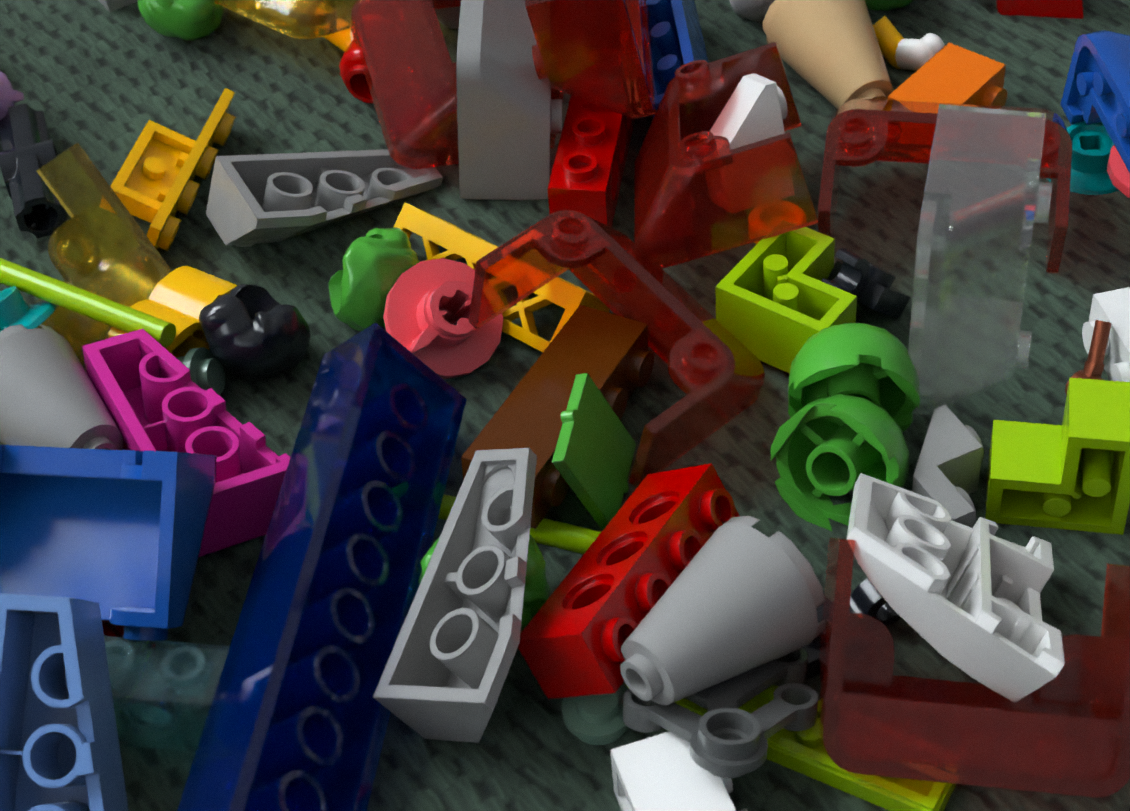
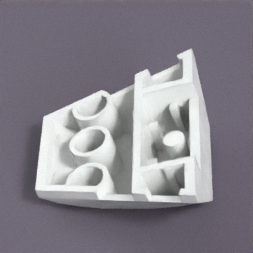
(959, 586)

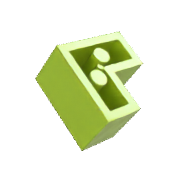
(779, 297)
(1065, 472)

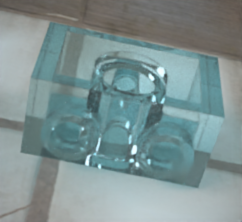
(162, 690)

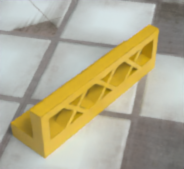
(472, 248)

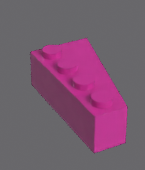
(167, 411)

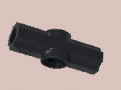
(25, 150)

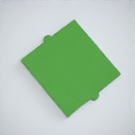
(594, 451)

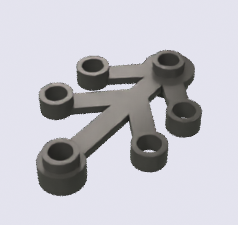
(727, 738)

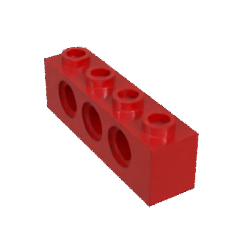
(590, 161)
(626, 570)

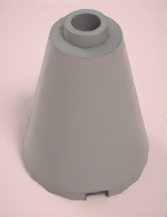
(49, 394)
(724, 615)

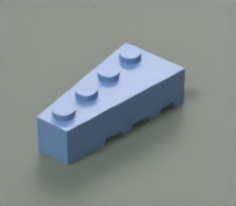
(56, 708)

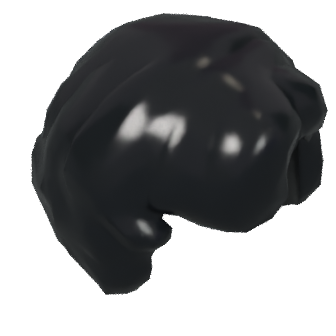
(254, 332)

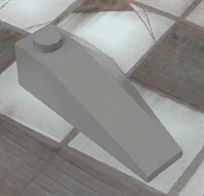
(295, 193)
(468, 605)

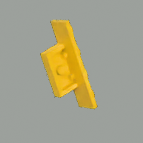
(162, 171)

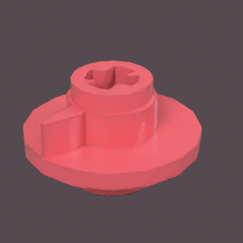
(430, 318)

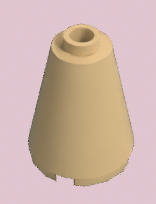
(830, 47)

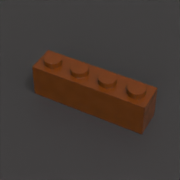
(592, 343)

